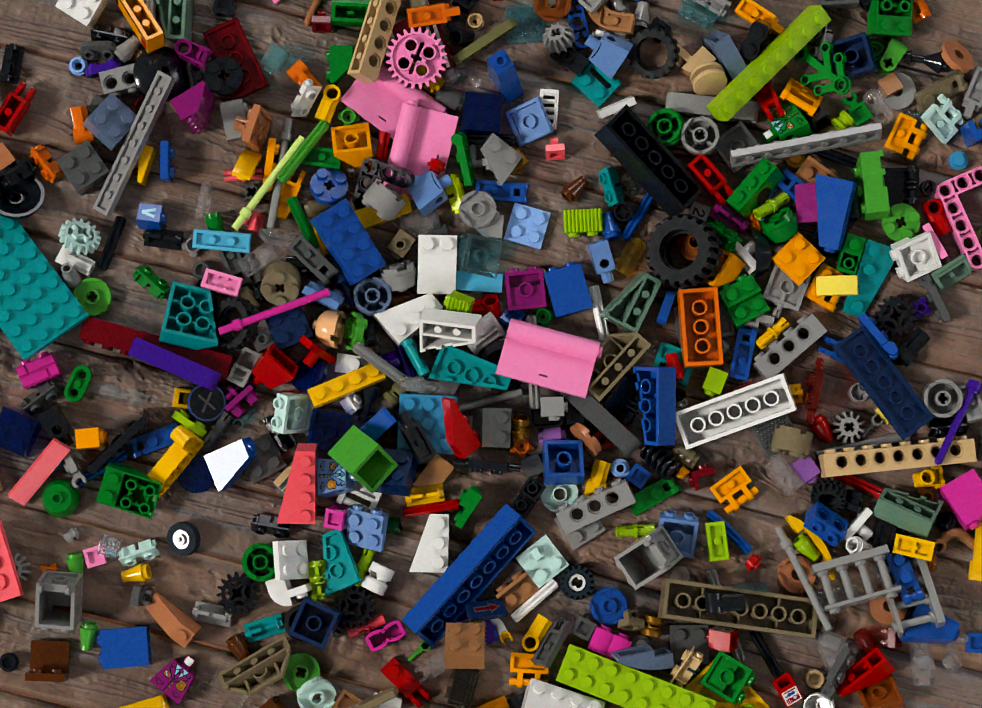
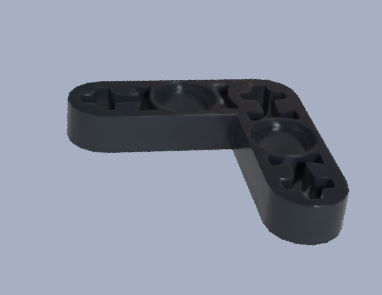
(379, 172)

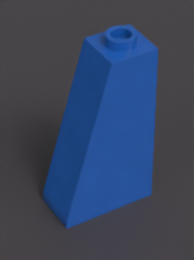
(504, 76)
(833, 210)

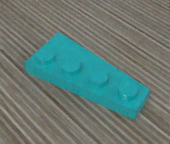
(871, 272)
(466, 368)

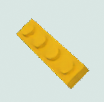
(345, 385)

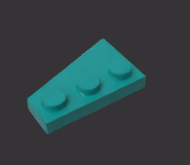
(339, 563)

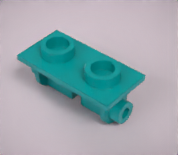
(608, 178)
(264, 628)

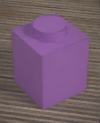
(805, 469)

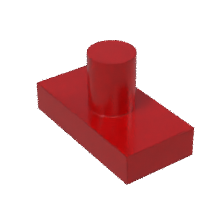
(315, 352)

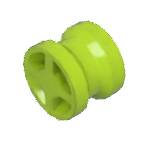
(843, 121)

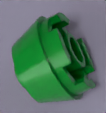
(666, 125)
(780, 226)
(60, 498)
(259, 562)

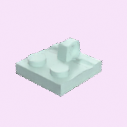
(542, 561)

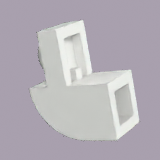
(283, 594)

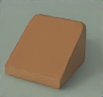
(889, 85)

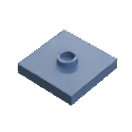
(529, 121)

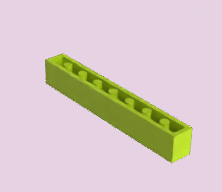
(768, 63)

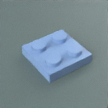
(527, 226)

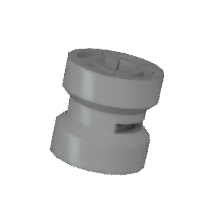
(856, 393)

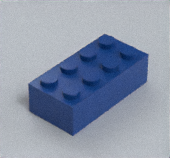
(348, 242)

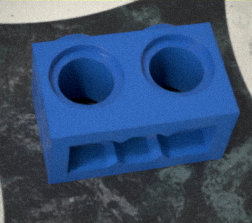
(825, 523)

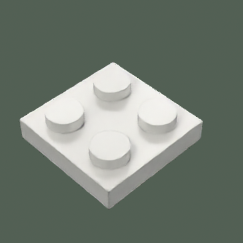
(290, 560)

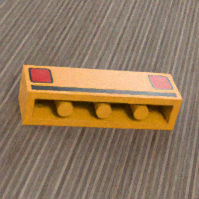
(142, 23)

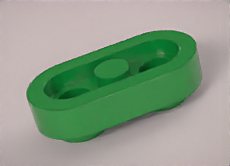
(76, 382)

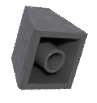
(493, 427)

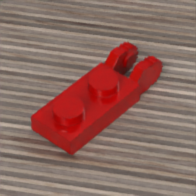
(767, 99)
(404, 680)

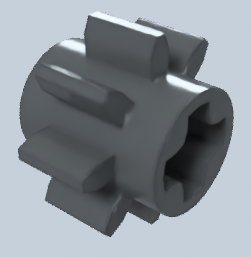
(247, 188)

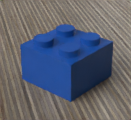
(563, 462)

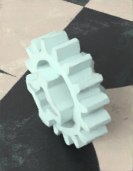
(81, 236)

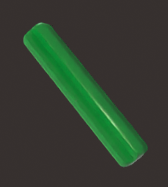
(302, 220)

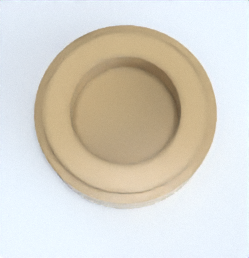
(814, 678)

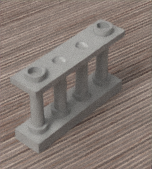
(859, 560)
(930, 597)

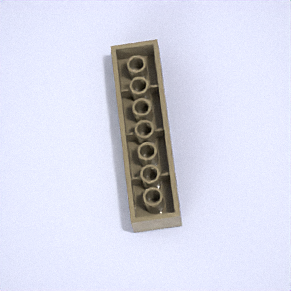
(762, 610)

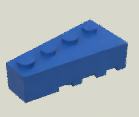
(657, 403)

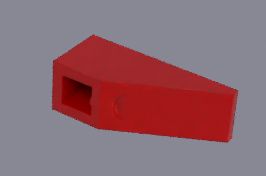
(458, 432)

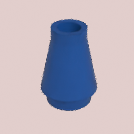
(610, 228)

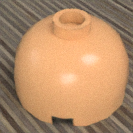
(329, 328)

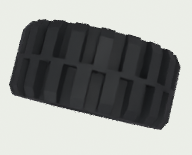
(663, 240)

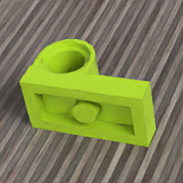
(716, 541)

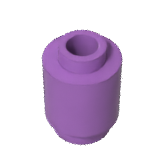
(551, 433)

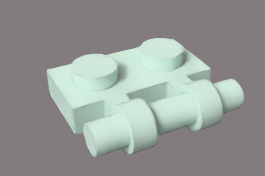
(939, 123)

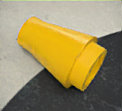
(138, 573)

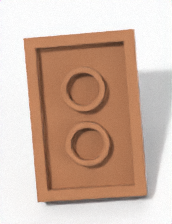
(254, 127)

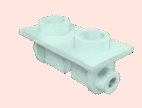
(130, 556)

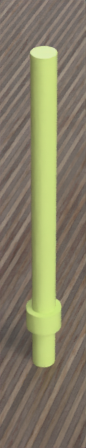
(246, 212)

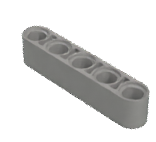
(695, 106)

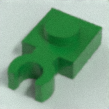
(858, 111)

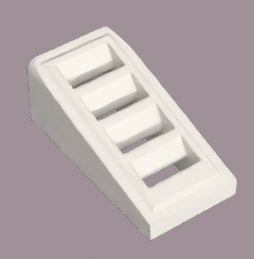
(550, 92)

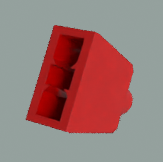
(273, 368)

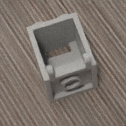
(658, 552)
(62, 590)

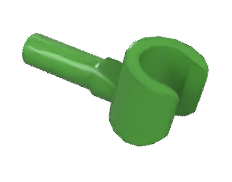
(418, 651)

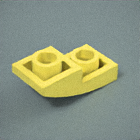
(837, 285)

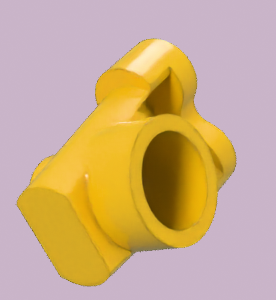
(933, 478)

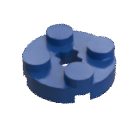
(328, 176)

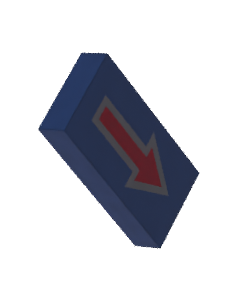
(486, 610)

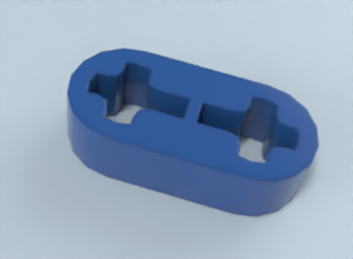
(665, 307)

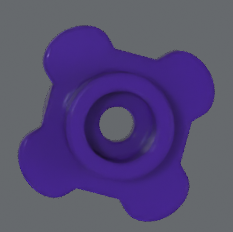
(925, 309)

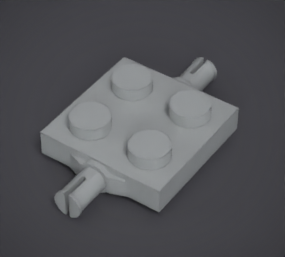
(784, 292)

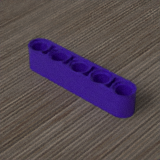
(174, 364)

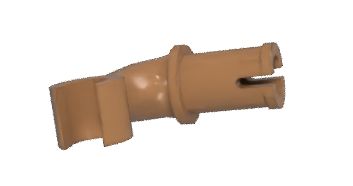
(957, 533)

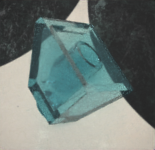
(479, 254)

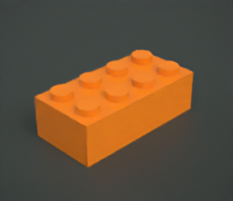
(700, 327)

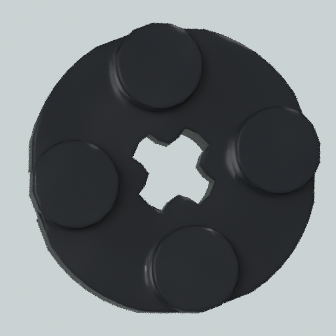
(230, 67)

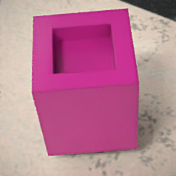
(335, 517)

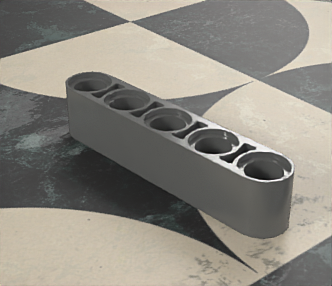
(604, 423)

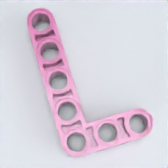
(960, 214)

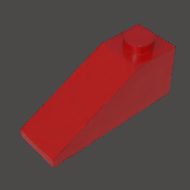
(866, 672)

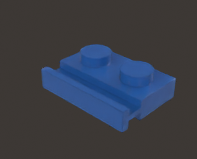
(167, 153)

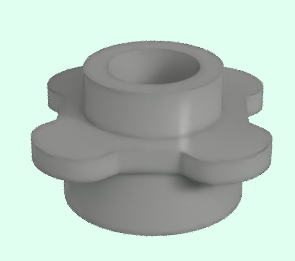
(187, 246)

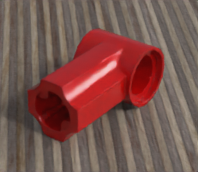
(938, 219)
(487, 304)

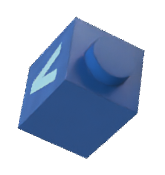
(151, 217)

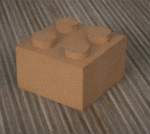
(464, 645)

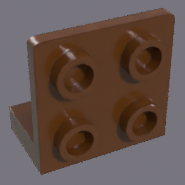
(49, 661)

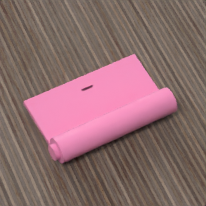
(385, 100)
(418, 138)
(559, 356)

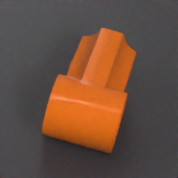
(299, 72)
(80, 133)

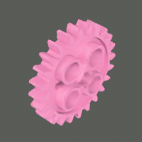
(400, 52)

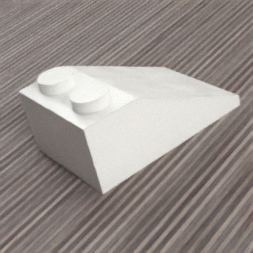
(436, 264)

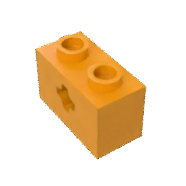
(91, 438)

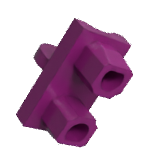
(234, 406)

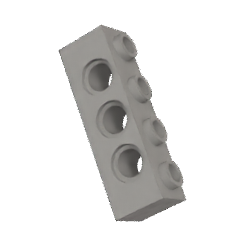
(814, 332)
(570, 523)

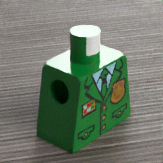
(788, 126)

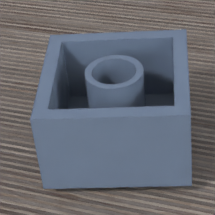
(110, 121)

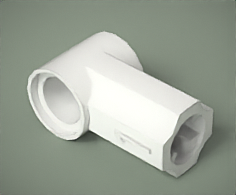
(79, 262)

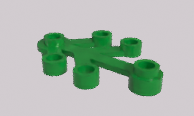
(825, 71)

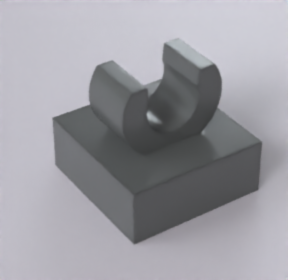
(138, 596)

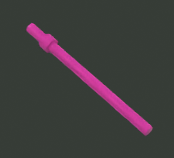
(238, 324)

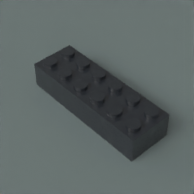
(649, 161)

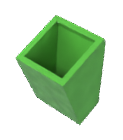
(363, 458)

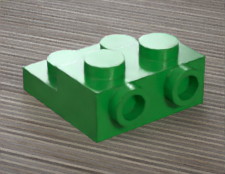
(743, 300)
(469, 501)
(728, 678)

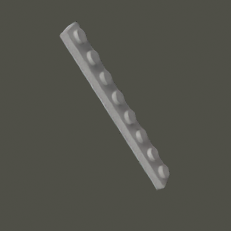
(134, 143)
(805, 145)

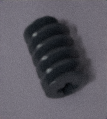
(660, 462)

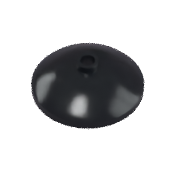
(149, 63)
(29, 197)

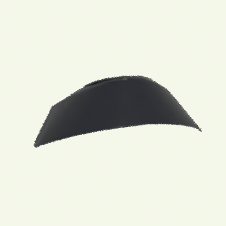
(763, 252)

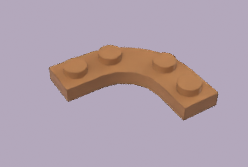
(614, 21)

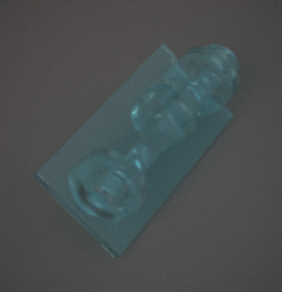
(691, 11)

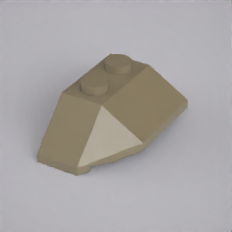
(617, 358)
(258, 669)

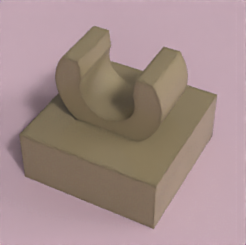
(631, 623)

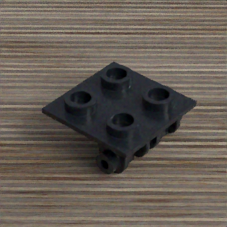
(902, 185)
(624, 401)

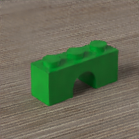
(745, 196)

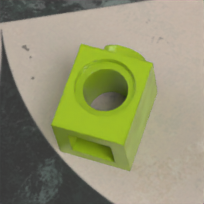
(714, 382)

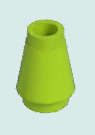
(806, 547)

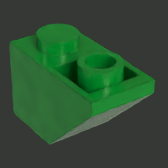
(339, 59)
(850, 254)

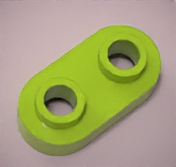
(197, 427)

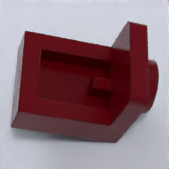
(702, 471)

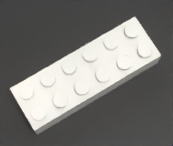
(735, 411)

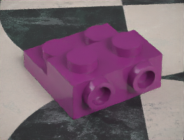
(525, 289)

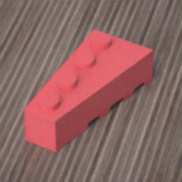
(300, 495)

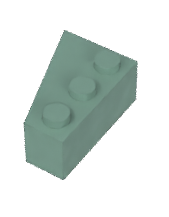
(632, 303)

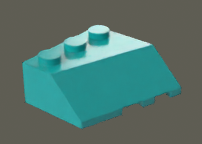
(189, 318)

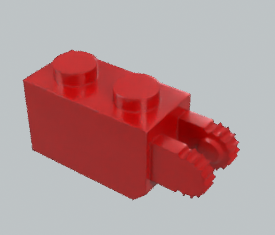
(15, 108)
(709, 177)

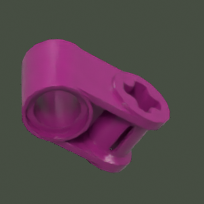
(196, 55)

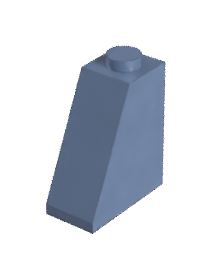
(725, 52)

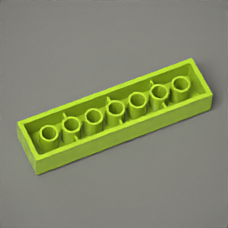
(624, 684)

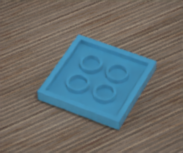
(429, 413)

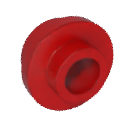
(436, 166)
(753, 562)

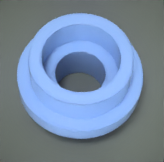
(78, 60)
(624, 463)

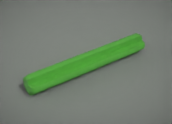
(302, 151)

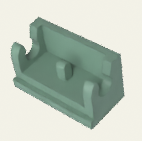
(951, 273)

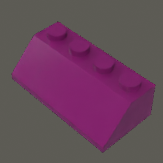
(195, 107)

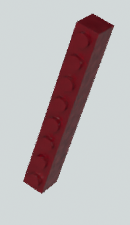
(122, 337)

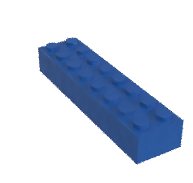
(469, 575)

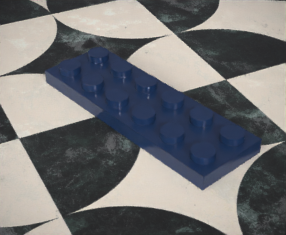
(883, 382)

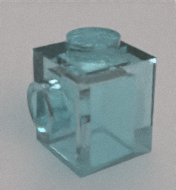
(274, 59)

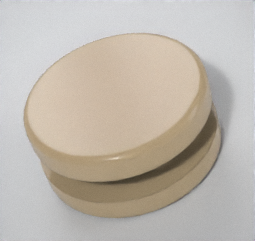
(708, 79)

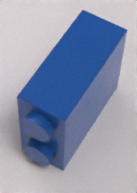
(567, 289)
(124, 647)

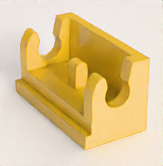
(913, 547)

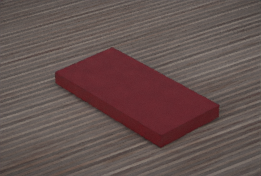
(231, 42)

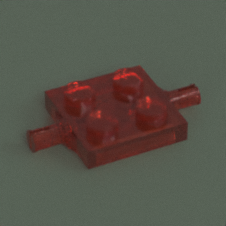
(814, 384)

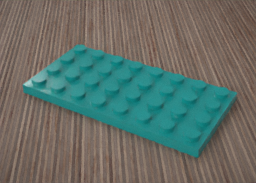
(33, 297)

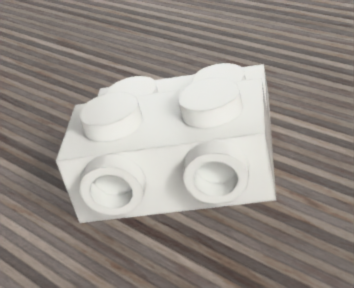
(915, 256)

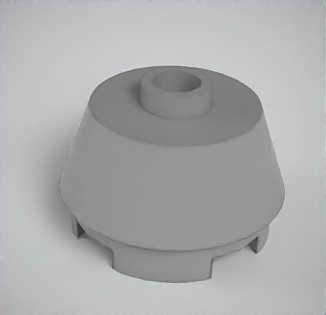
(399, 275)

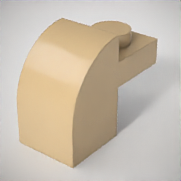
(691, 62)

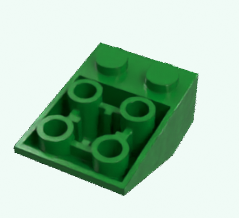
(348, 12)
(890, 18)
(129, 490)

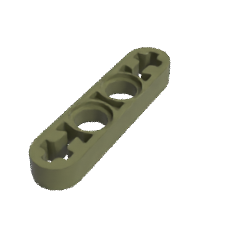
(485, 41)

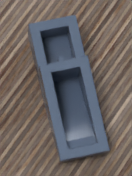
(645, 657)

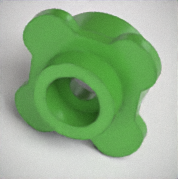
(348, 112)

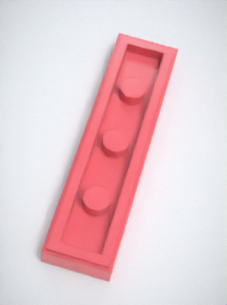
(39, 471)

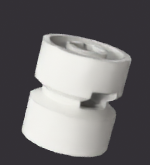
(377, 578)

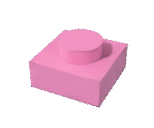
(92, 558)

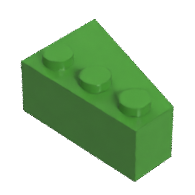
(871, 185)

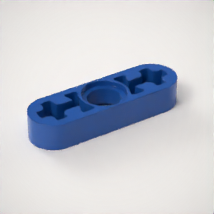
(585, 35)

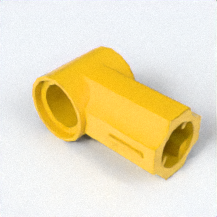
(328, 106)
(598, 476)
(537, 631)

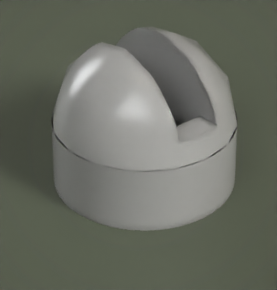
(70, 534)

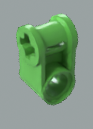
(892, 55)

